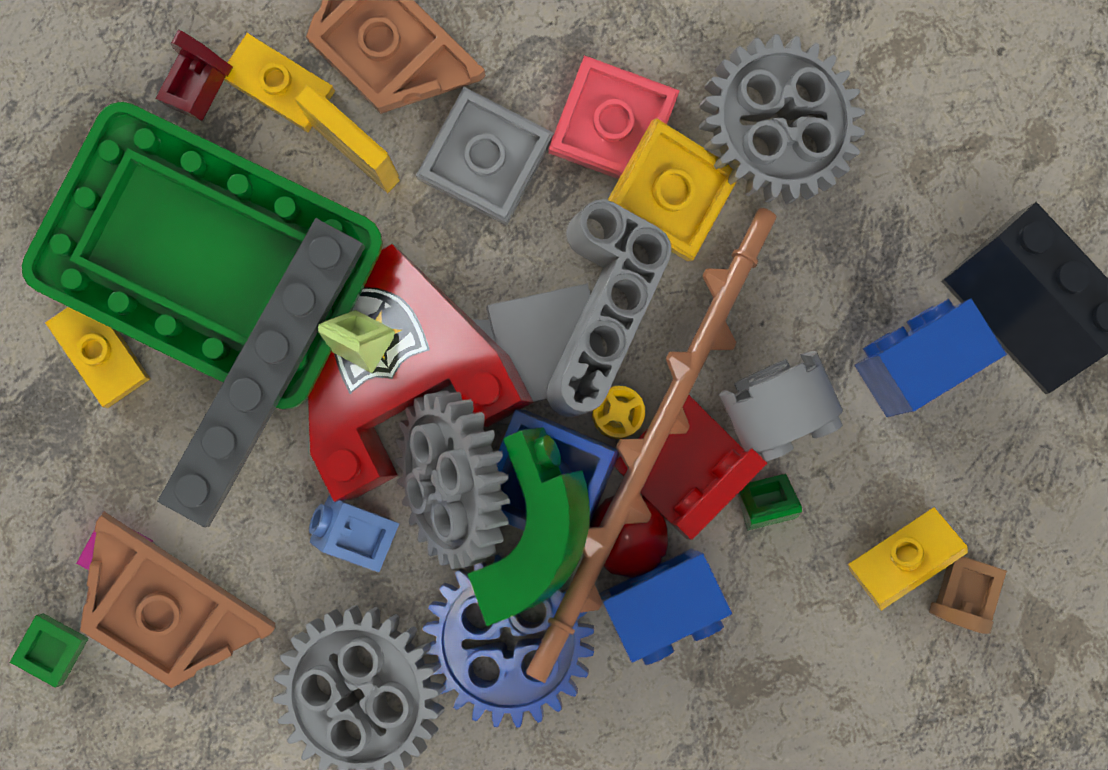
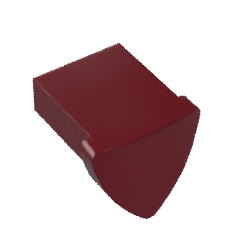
(193, 77)

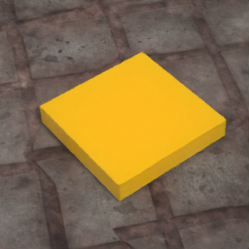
(348, 138)
(674, 187)

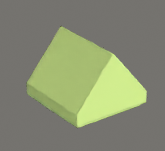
(357, 338)

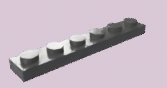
(261, 373)

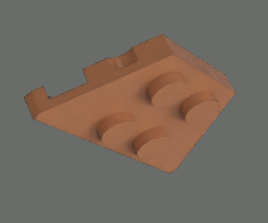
(390, 51)
(160, 608)

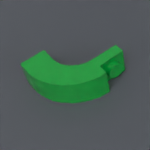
(552, 533)

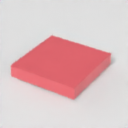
(608, 116)

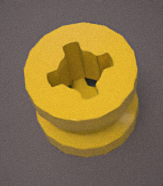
(621, 402)

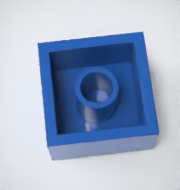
(936, 355)
(577, 454)
(666, 606)

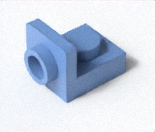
(352, 533)

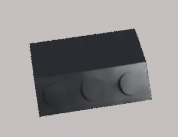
(1038, 297)

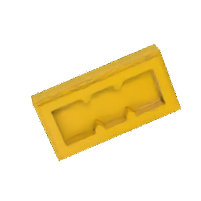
(273, 79)
(98, 356)
(908, 558)

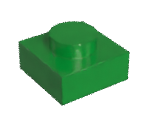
(49, 650)

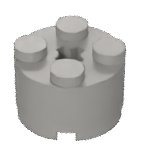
(783, 406)

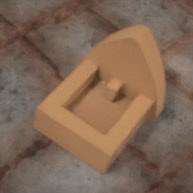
(969, 595)

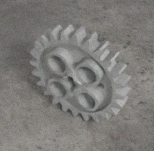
(774, 74)
(452, 479)
(395, 669)

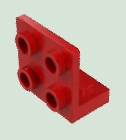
(697, 472)

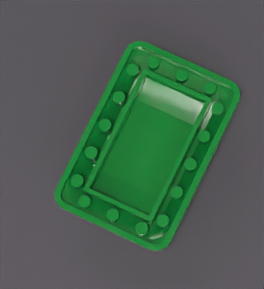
(183, 243)

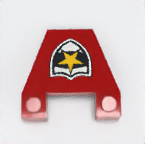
(429, 351)

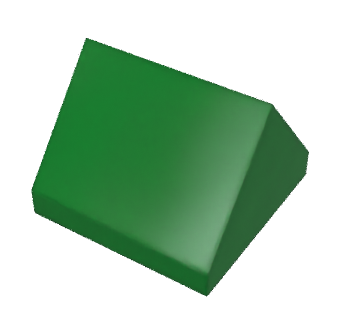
(769, 502)

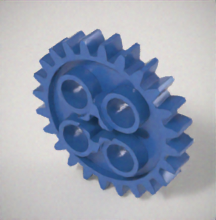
(513, 689)

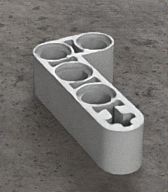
(600, 313)

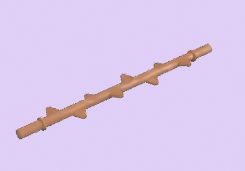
(641, 454)

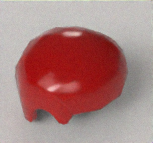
(638, 544)

